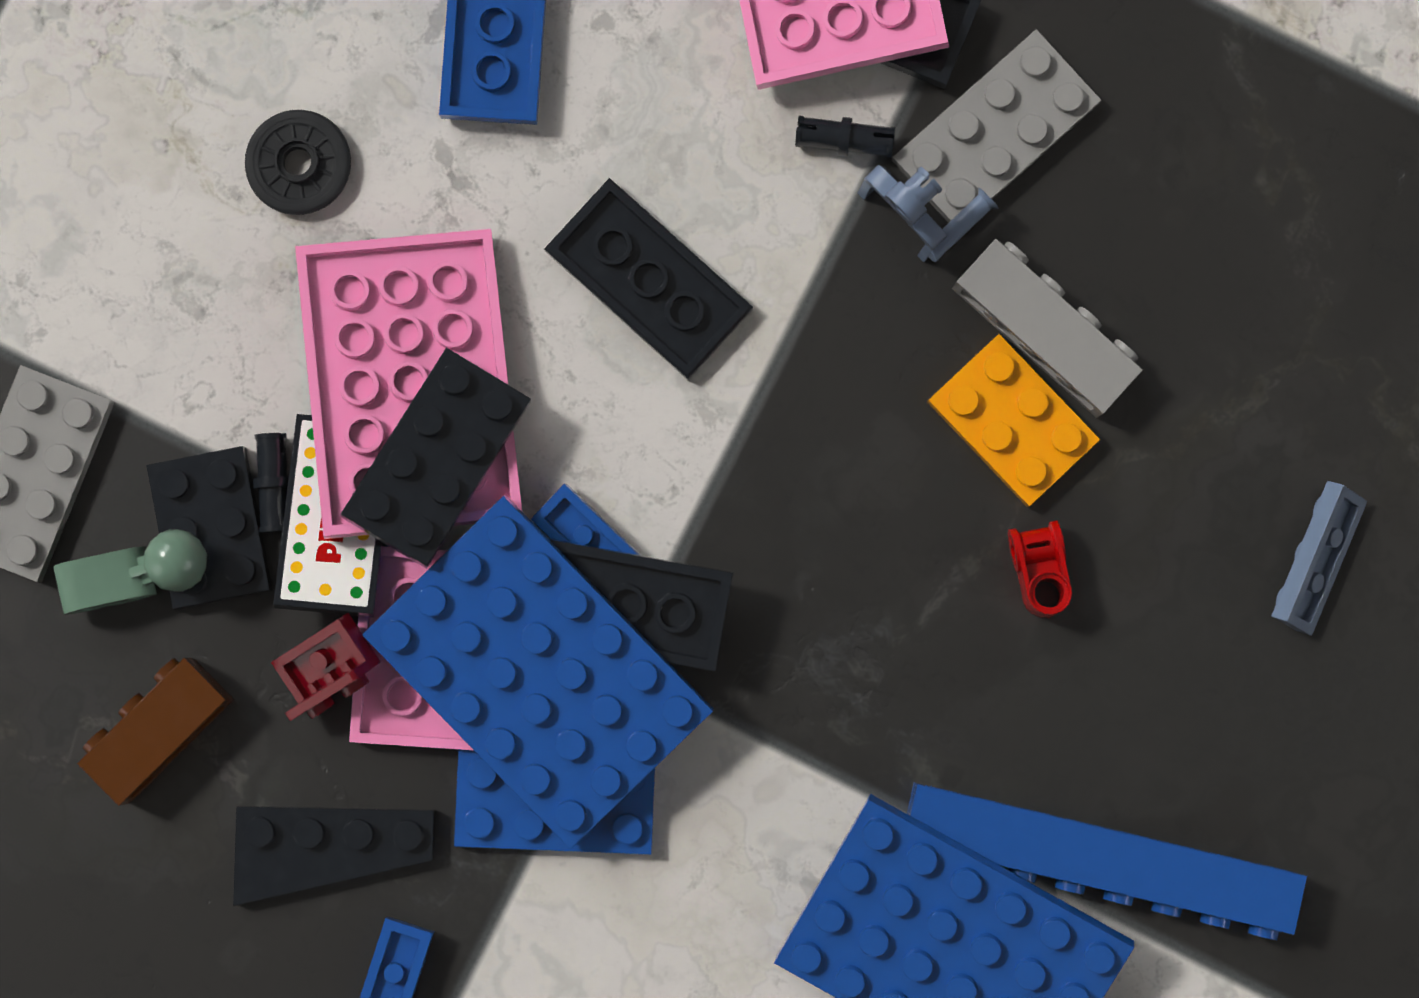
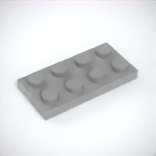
(999, 125)
(44, 455)

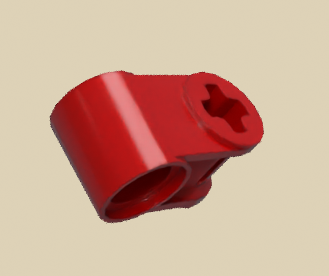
(1041, 565)

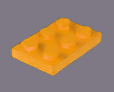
(1013, 420)

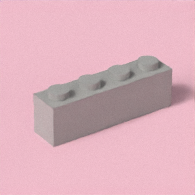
(1047, 327)

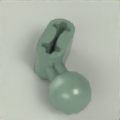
(171, 561)

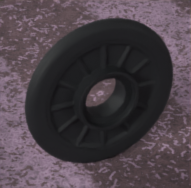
(303, 192)

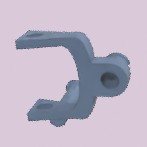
(910, 202)

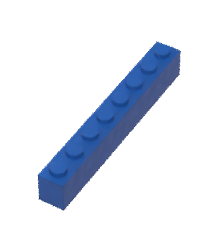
(1116, 862)

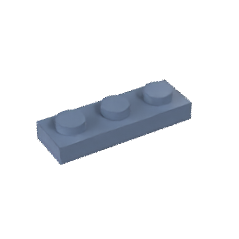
(1319, 558)

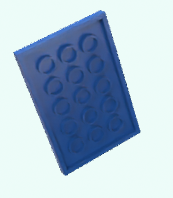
(538, 672)
(936, 920)

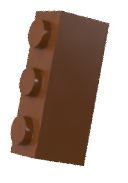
(153, 729)

